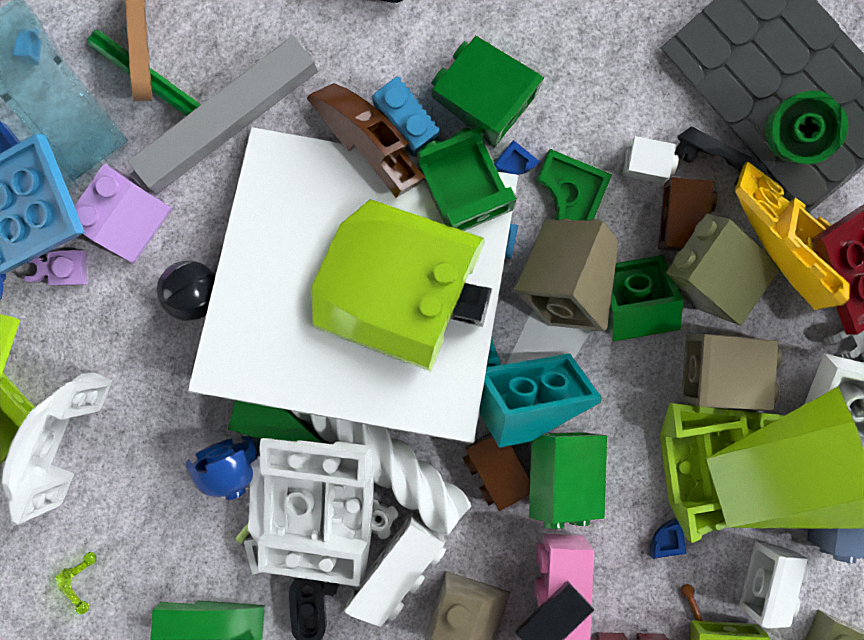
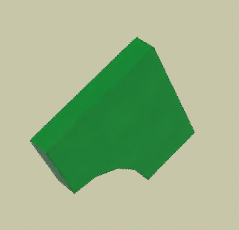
(573, 186)

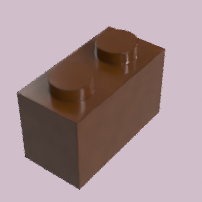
(683, 207)
(500, 471)

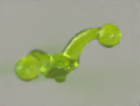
(65, 579)

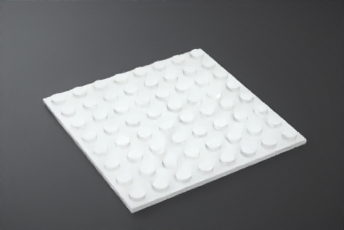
(260, 316)

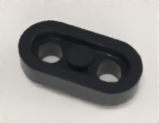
(307, 607)

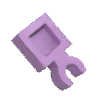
(61, 268)

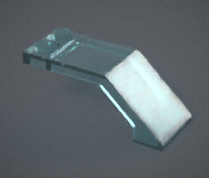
(50, 95)

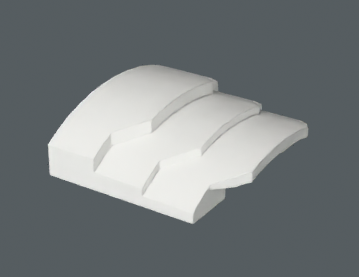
(28, 474)
(312, 509)

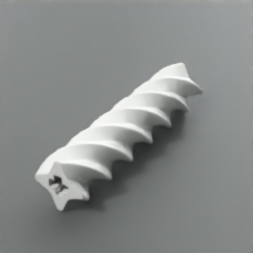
(395, 466)

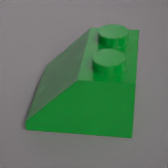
(643, 299)

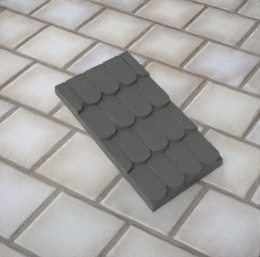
(761, 52)

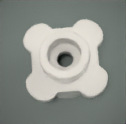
(387, 514)

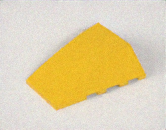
(787, 235)

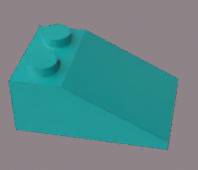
(534, 397)

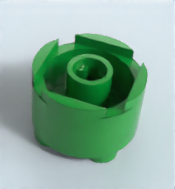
(815, 109)

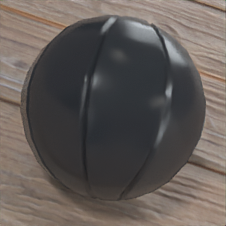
(185, 290)

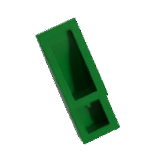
(207, 621)

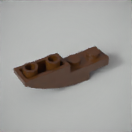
(368, 130)

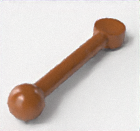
(688, 591)

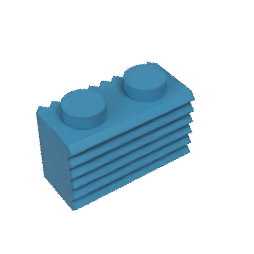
(406, 114)

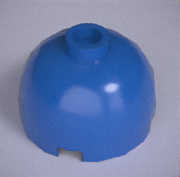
(223, 468)

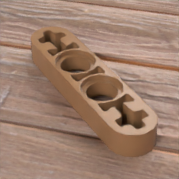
(138, 50)

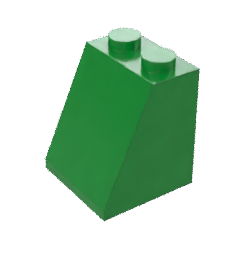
(486, 88)

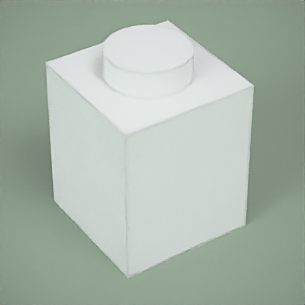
(650, 160)

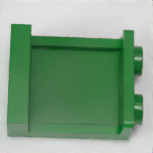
(464, 180)

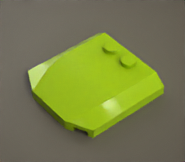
(393, 282)

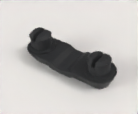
(695, 140)

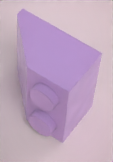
(120, 213)

